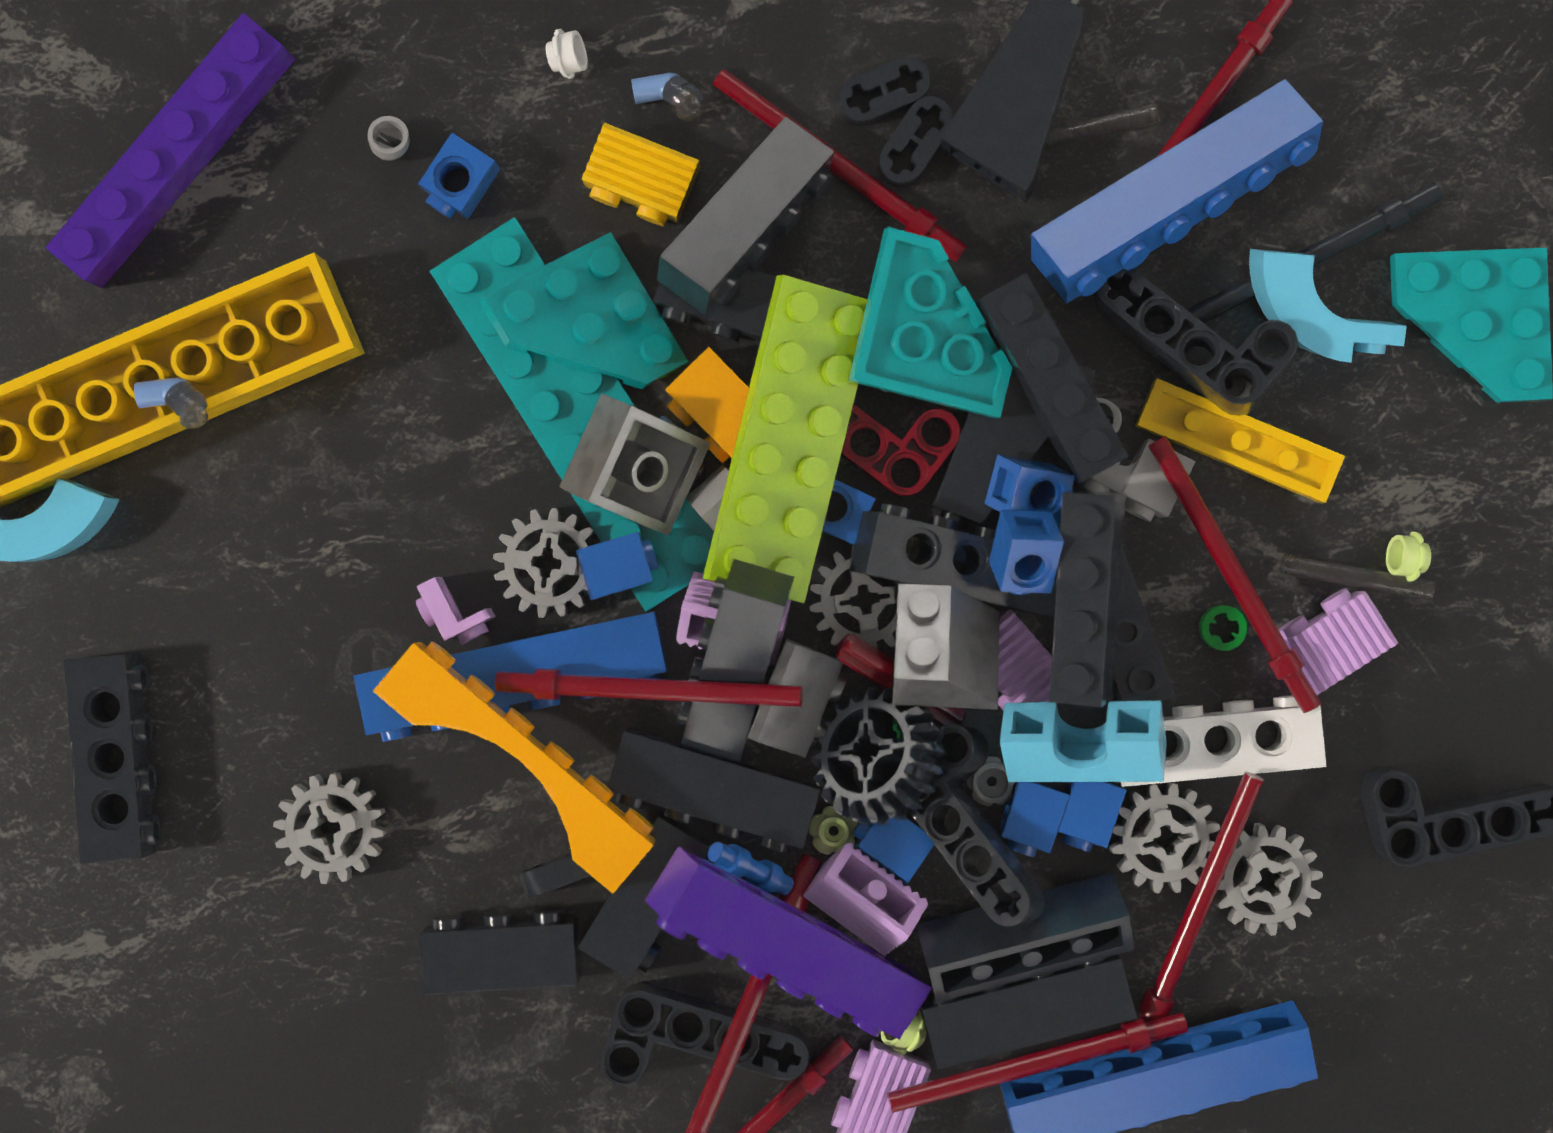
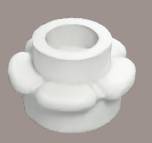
(566, 53)

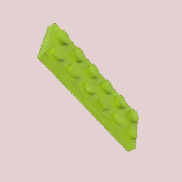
(790, 434)

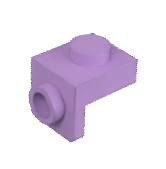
(440, 609)

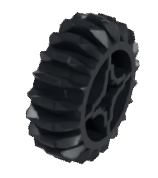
(890, 770)

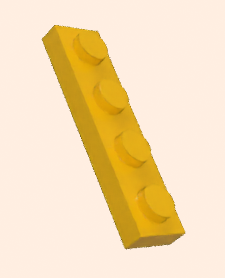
(1240, 441)

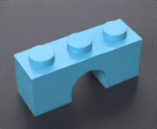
(1046, 749)

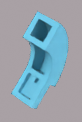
(1288, 294)
(59, 526)

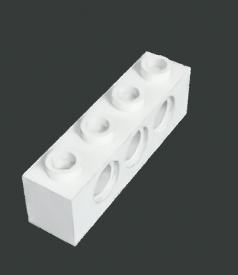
(1296, 747)

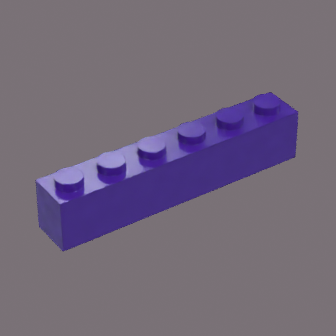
(170, 152)
(787, 944)

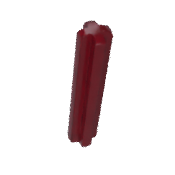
(880, 670)

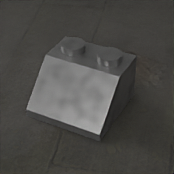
(634, 464)
(945, 649)
(796, 727)

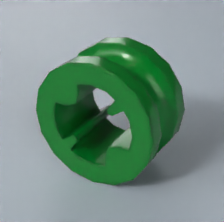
(1230, 614)

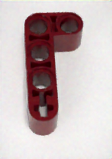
(893, 449)

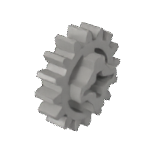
(550, 539)
(867, 622)
(323, 809)
(1169, 858)
(1276, 897)

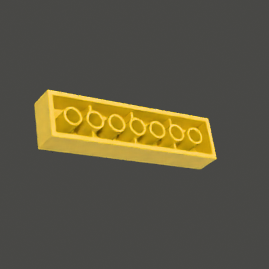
(223, 345)

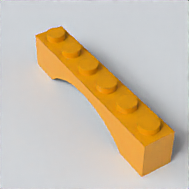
(599, 833)

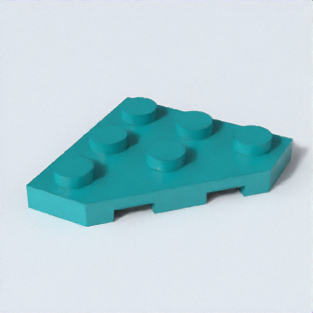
(1483, 314)
(587, 316)
(926, 332)

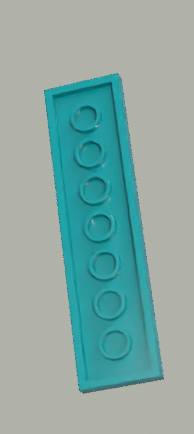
(560, 402)

